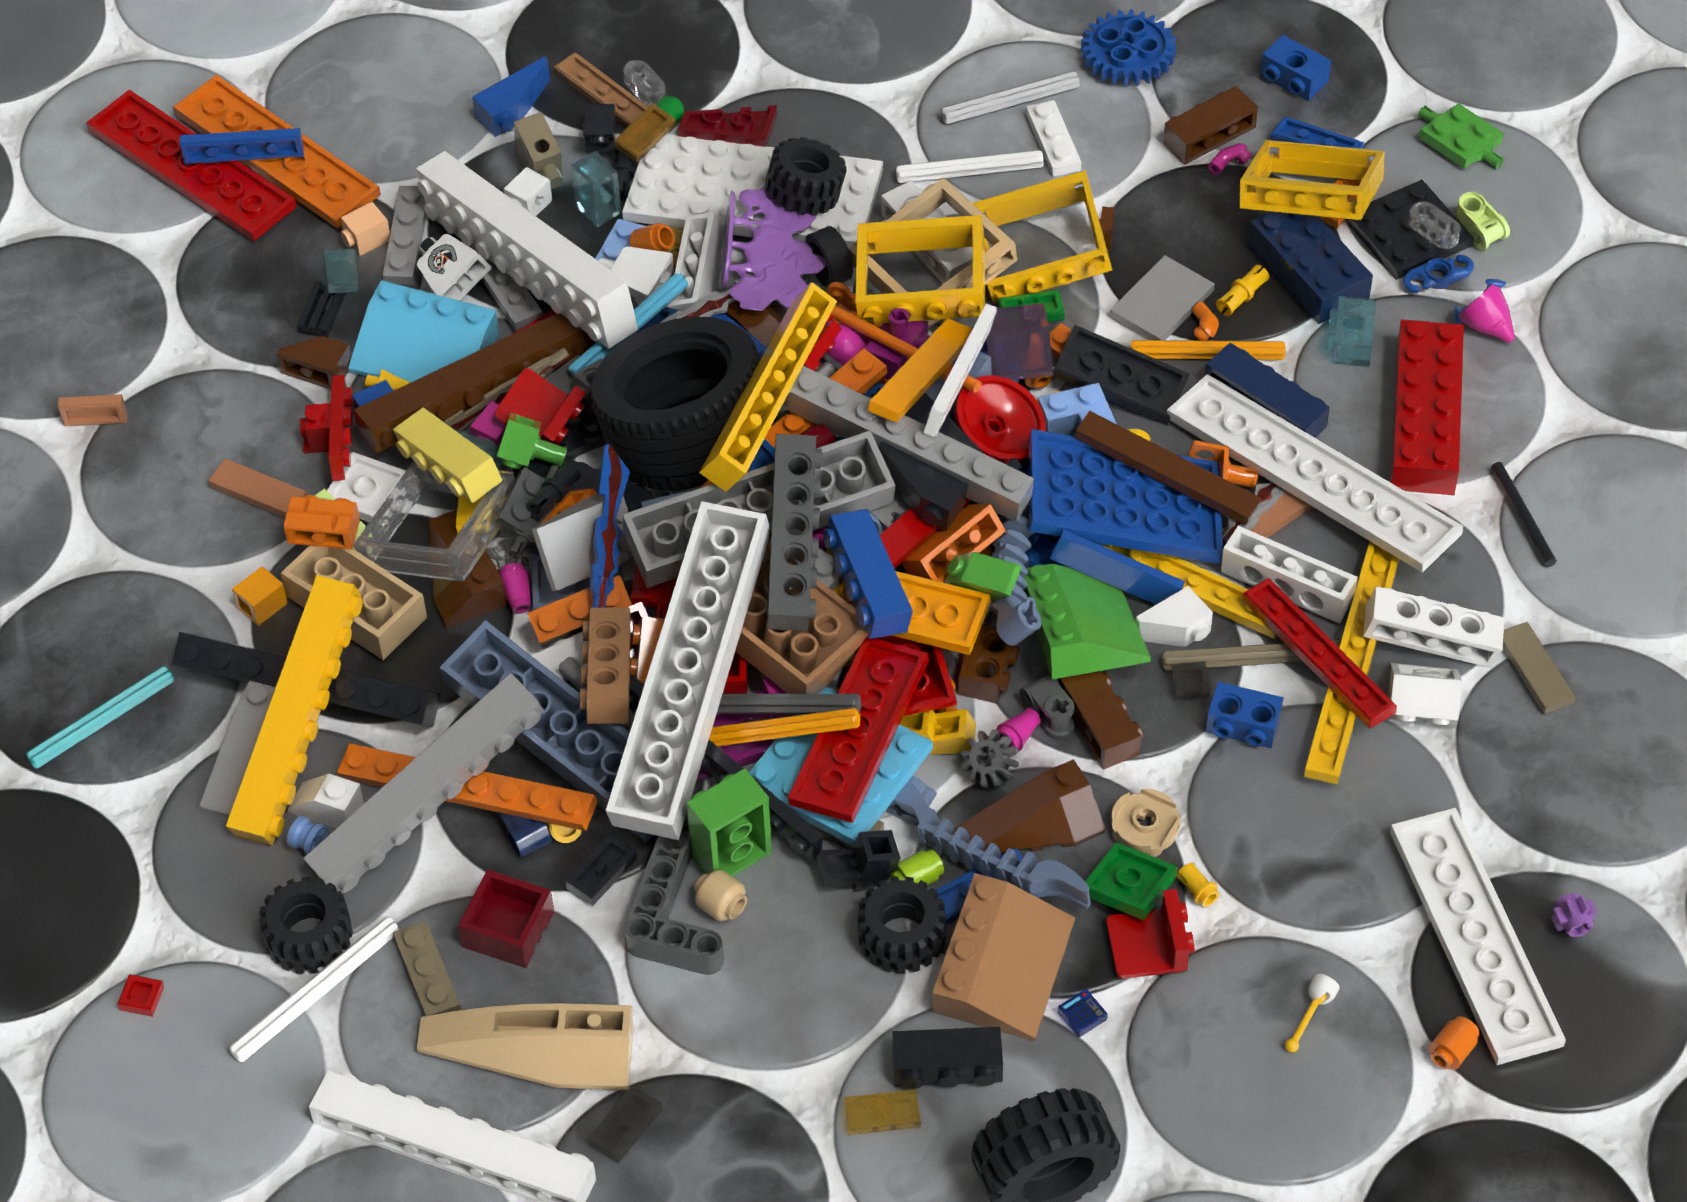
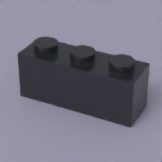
(947, 1057)

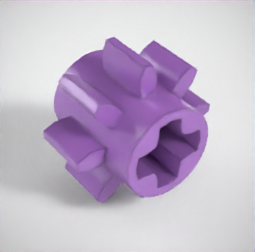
(1574, 914)

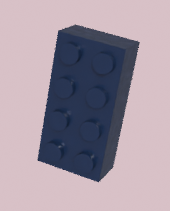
(1309, 261)

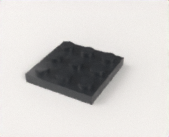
(1393, 240)

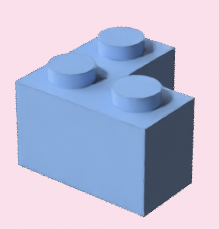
(1068, 408)

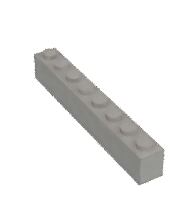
(847, 415)
(425, 784)

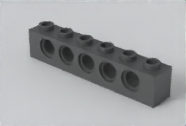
(790, 454)

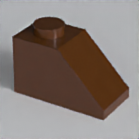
(315, 360)

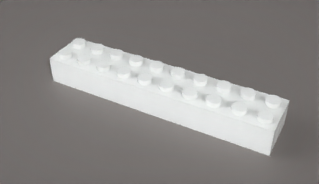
(527, 249)
(688, 671)

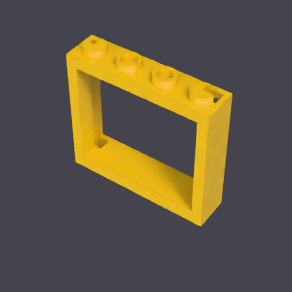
(1307, 197)
(1038, 200)
(920, 236)

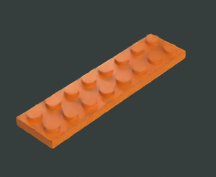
(314, 179)

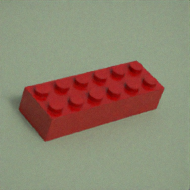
(1427, 407)

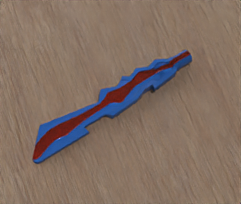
(606, 531)

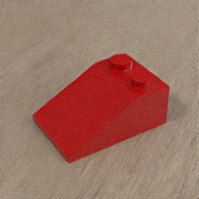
(935, 686)

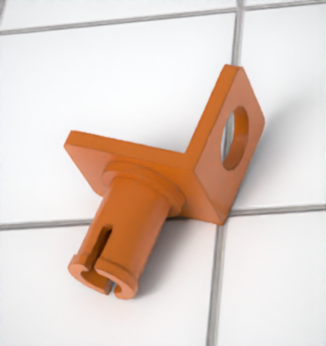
(1233, 473)

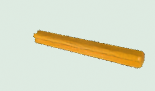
(1207, 349)
(785, 727)

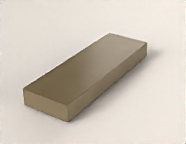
(1536, 668)

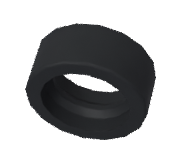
(832, 247)

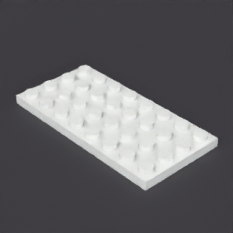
(697, 176)

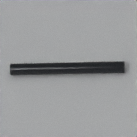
(1523, 514)

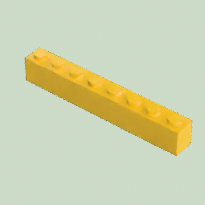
(768, 387)
(295, 711)

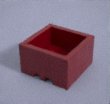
(506, 918)

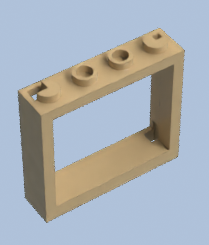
(997, 258)

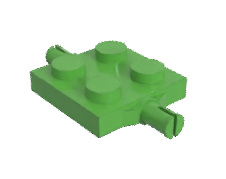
(1461, 136)

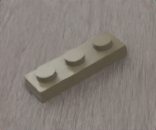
(426, 969)

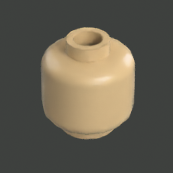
(720, 895)

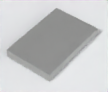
(1161, 299)

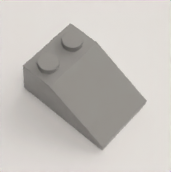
(568, 541)

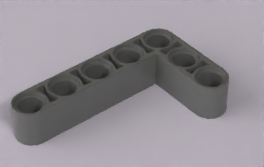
(655, 920)

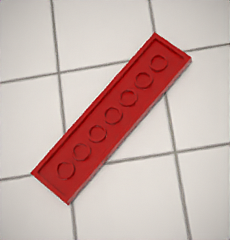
(222, 187)

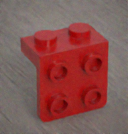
(541, 401)
(1152, 944)

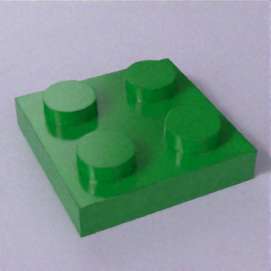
(1130, 880)

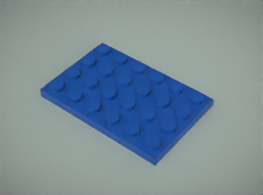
(1115, 503)

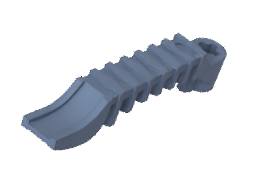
(1016, 613)
(1039, 879)

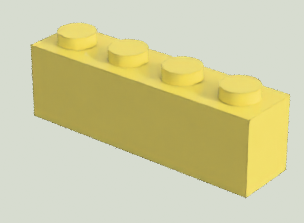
(447, 455)

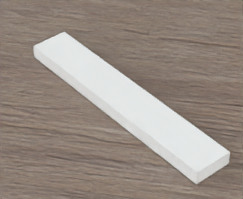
(960, 370)

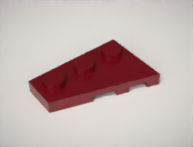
(737, 128)

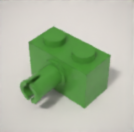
(524, 444)

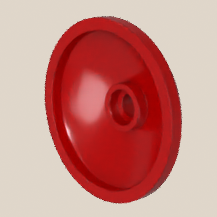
(1005, 409)

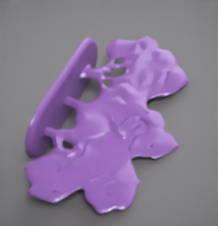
(771, 254)

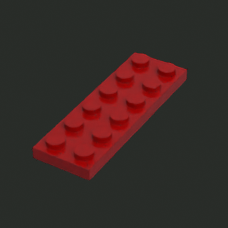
(846, 761)

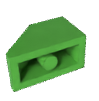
(983, 574)

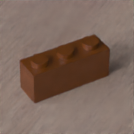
(1210, 125)
(1102, 718)

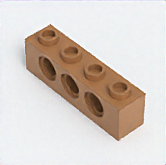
(608, 666)

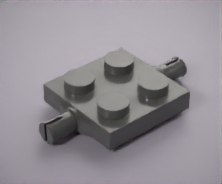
(514, 512)

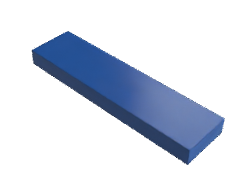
(241, 145)
(1114, 568)

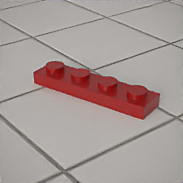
(339, 433)

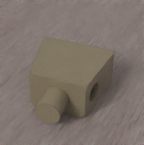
(540, 157)

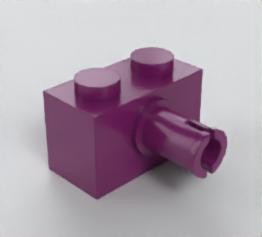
(912, 332)

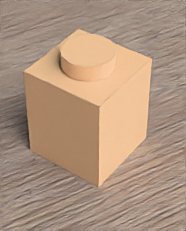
(365, 229)

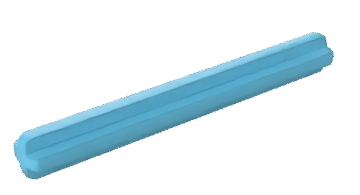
(643, 314)

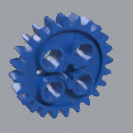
(1128, 47)

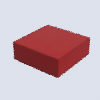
(140, 995)

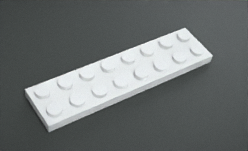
(1477, 936)

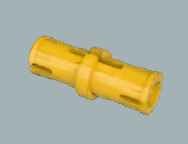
(1242, 290)

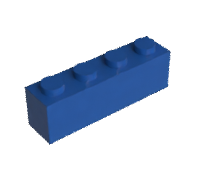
(867, 574)

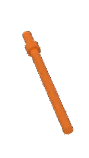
(892, 342)

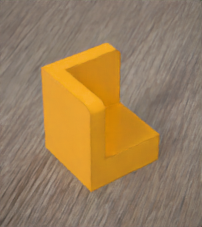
(260, 596)

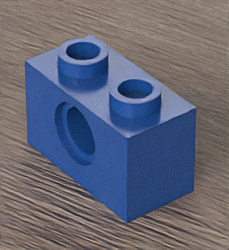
(1295, 68)

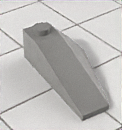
(236, 749)

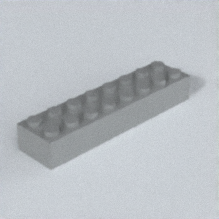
(851, 480)

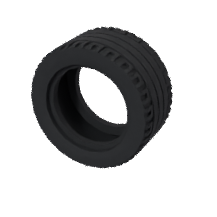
(662, 369)

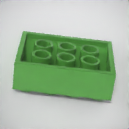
(1082, 622)

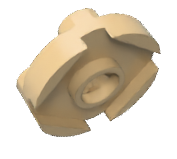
(1151, 838)

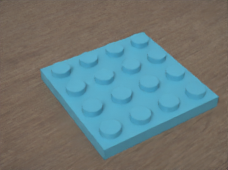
(786, 756)

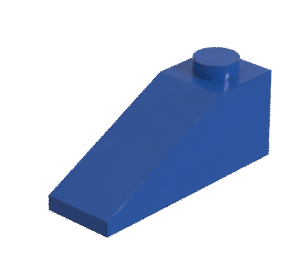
(511, 97)

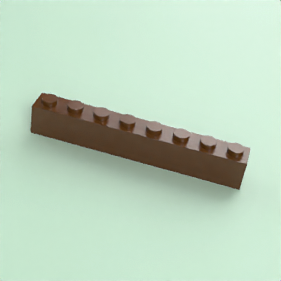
(468, 379)

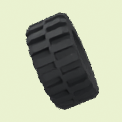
(1046, 1148)

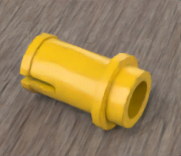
(1203, 890)

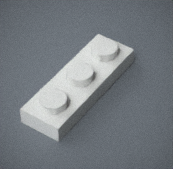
(1053, 138)

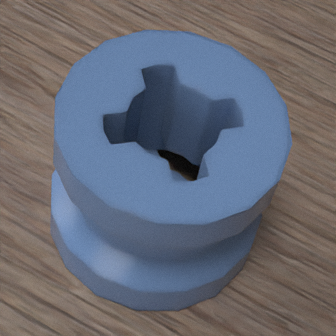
(305, 834)

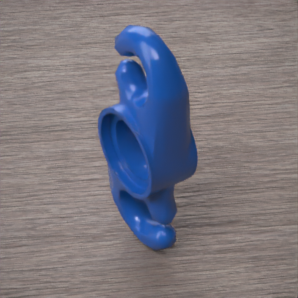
(1452, 273)

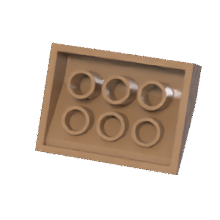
(800, 659)
(1002, 958)

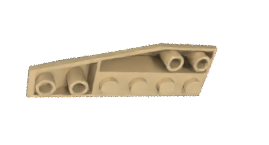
(538, 1042)

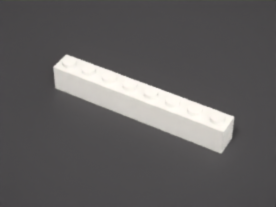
(451, 1141)

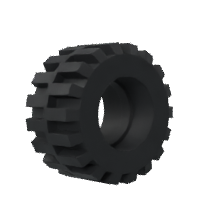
(805, 176)
(300, 902)
(906, 948)

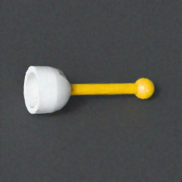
(1322, 991)

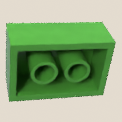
(730, 825)

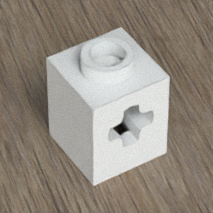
(530, 191)

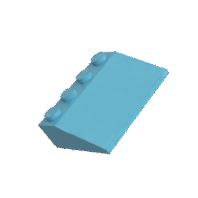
(418, 332)

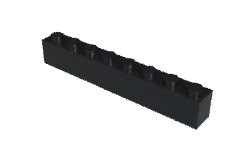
(346, 689)

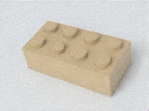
(389, 605)

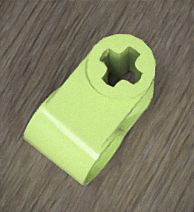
(1481, 220)

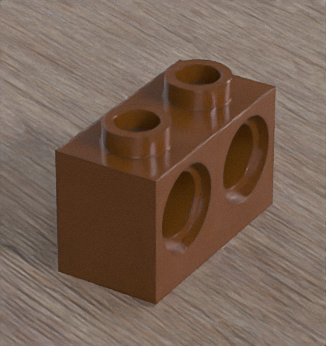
(986, 663)

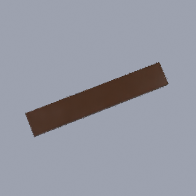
(1167, 467)

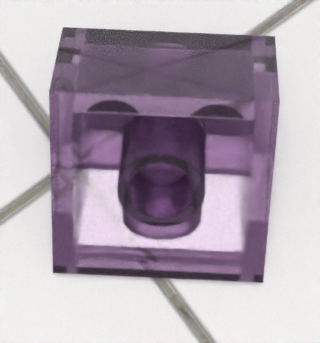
(1020, 343)

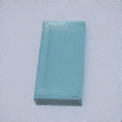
(341, 271)

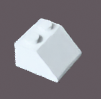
(1425, 692)

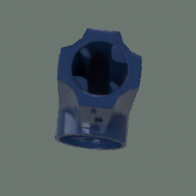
(525, 834)

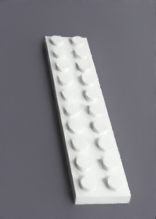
(1316, 473)

